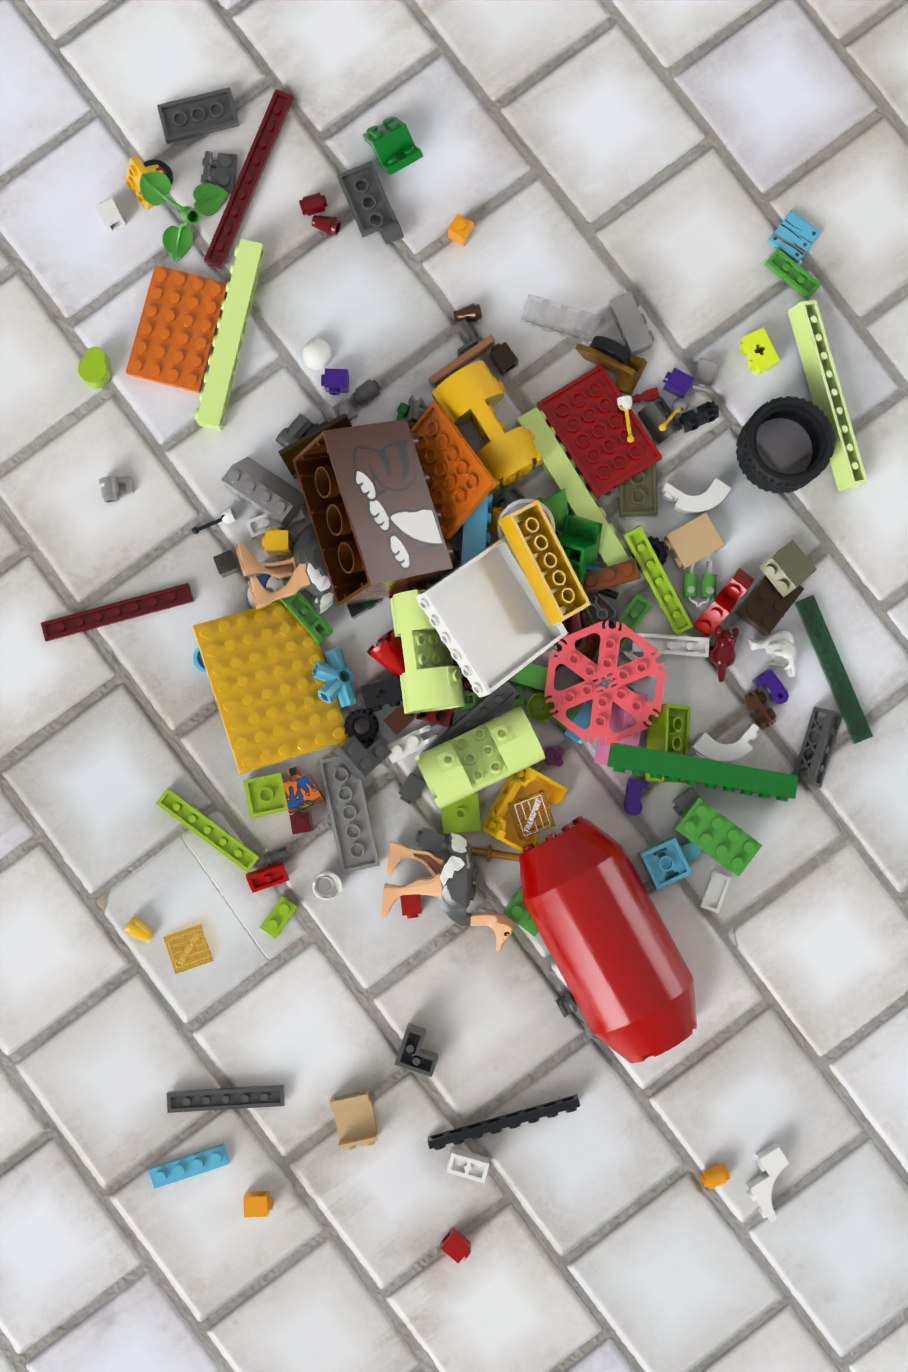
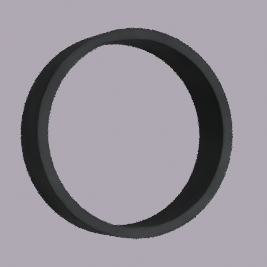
(606, 344)

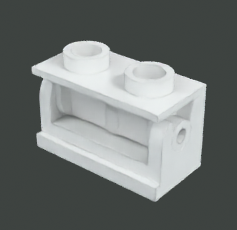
(467, 1165)

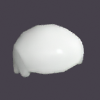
(317, 354)
(327, 885)

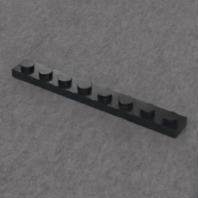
(509, 1120)

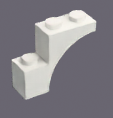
(772, 1162)

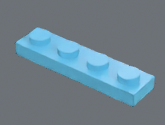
(189, 1166)

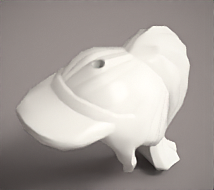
(779, 647)

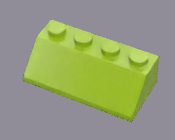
(669, 732)

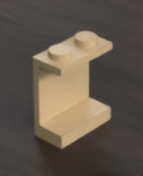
(693, 541)
(354, 1120)

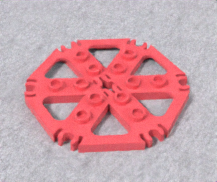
(618, 694)

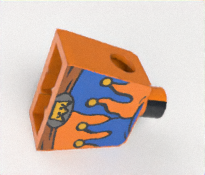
(301, 791)

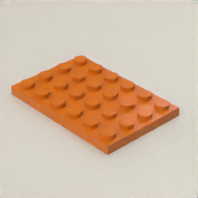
(177, 329)
(455, 471)

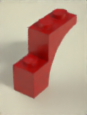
(724, 602)

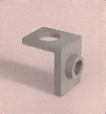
(705, 375)

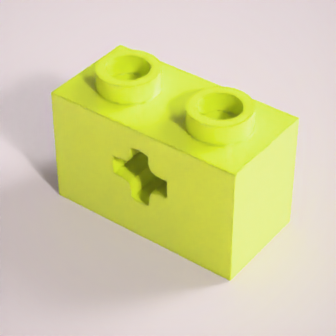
(760, 342)

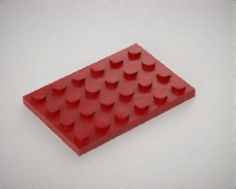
(596, 431)

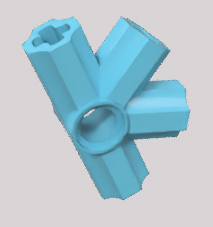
(333, 685)

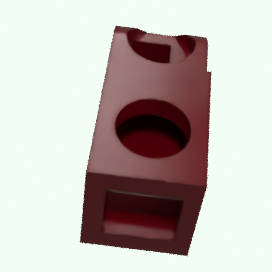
(439, 717)

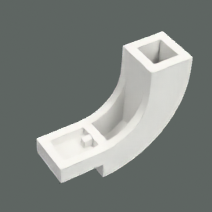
(696, 504)
(712, 750)

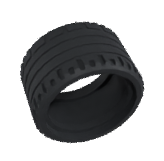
(808, 417)

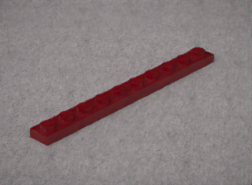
(248, 179)

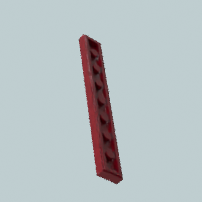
(117, 612)

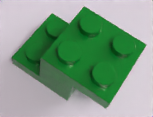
(392, 145)
(580, 542)

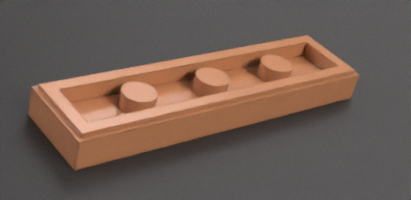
(462, 361)

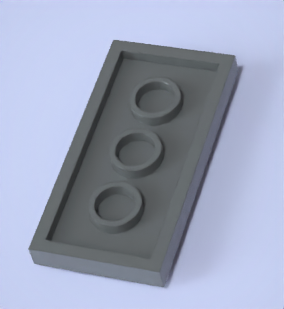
(198, 115)

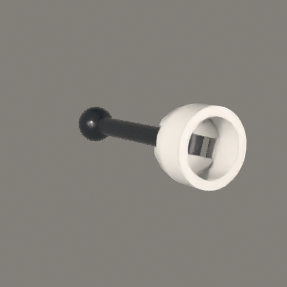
(227, 516)

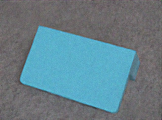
(582, 720)

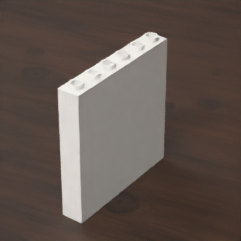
(489, 617)

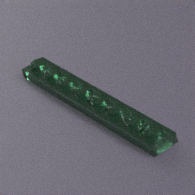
(833, 669)

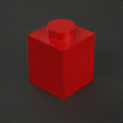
(411, 905)
(456, 1245)

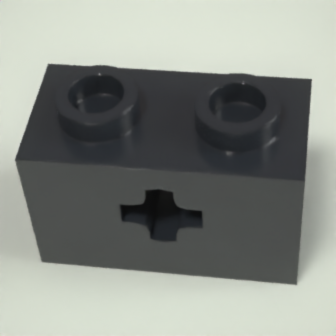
(371, 692)

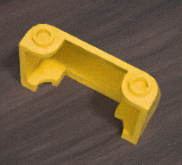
(521, 784)

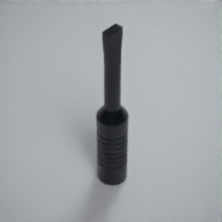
(609, 593)

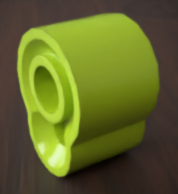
(95, 368)

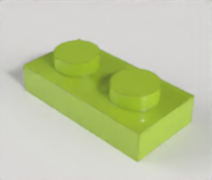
(278, 916)

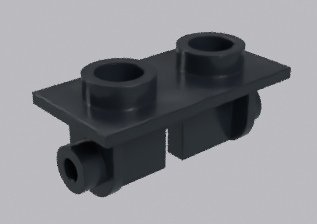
(707, 413)

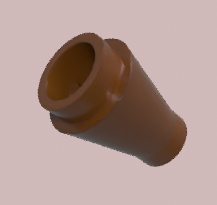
(471, 313)

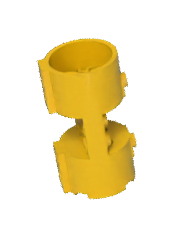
(471, 397)

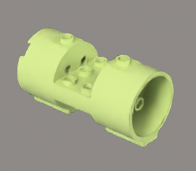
(429, 674)
(480, 757)

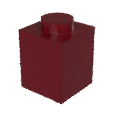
(301, 822)

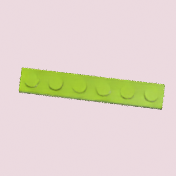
(658, 580)
(207, 830)

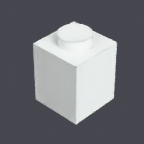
(110, 215)

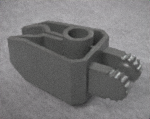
(603, 611)

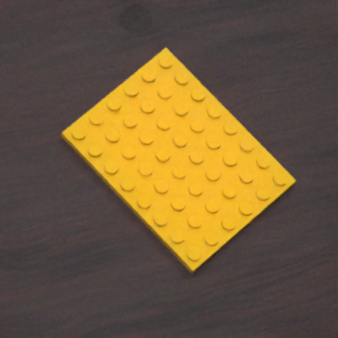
(266, 686)

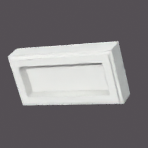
(715, 891)

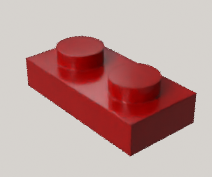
(267, 877)

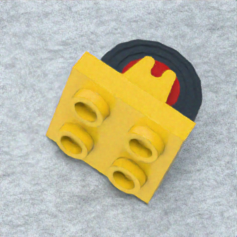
(137, 168)

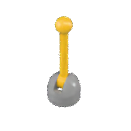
(676, 406)

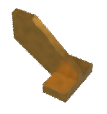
(628, 375)

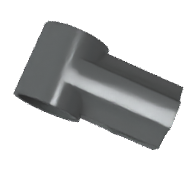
(294, 431)

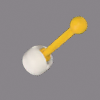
(625, 403)

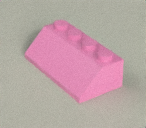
(619, 721)

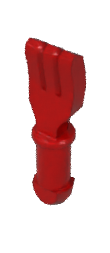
(647, 396)

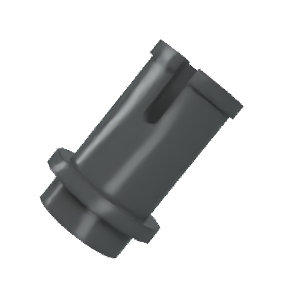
(275, 856)

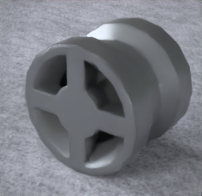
(566, 1005)

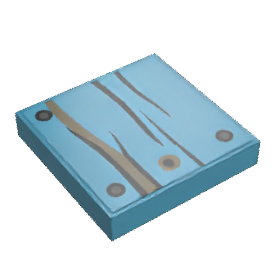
(794, 236)

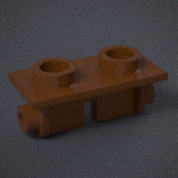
(589, 645)
(765, 714)

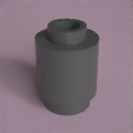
(366, 392)

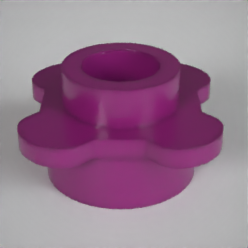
(550, 760)

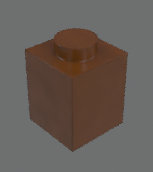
(398, 720)

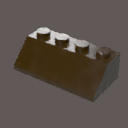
(295, 448)

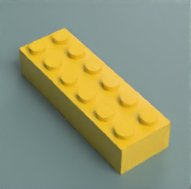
(544, 562)

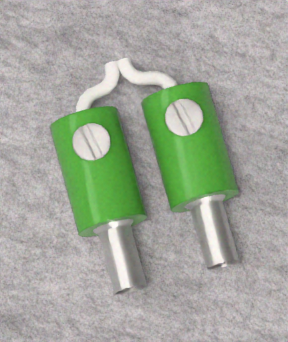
(708, 584)

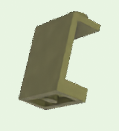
(788, 568)

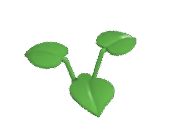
(208, 197)

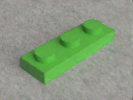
(792, 274)

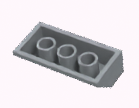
(264, 490)

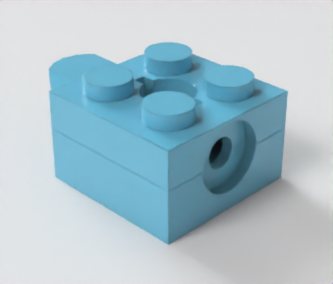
(668, 861)

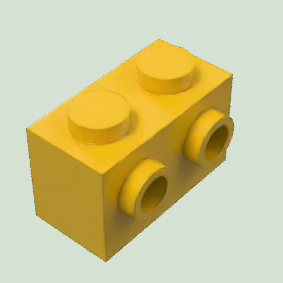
(277, 542)

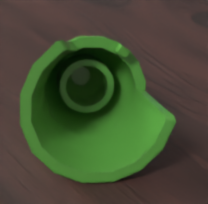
(558, 507)

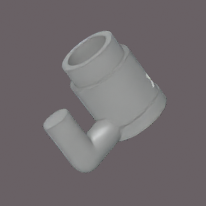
(110, 487)

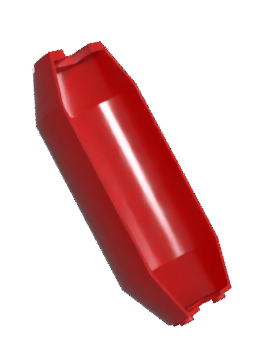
(608, 941)

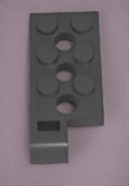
(389, 225)

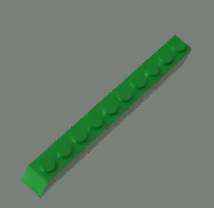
(700, 770)

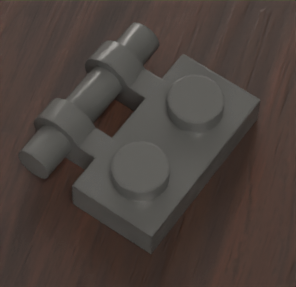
(225, 170)

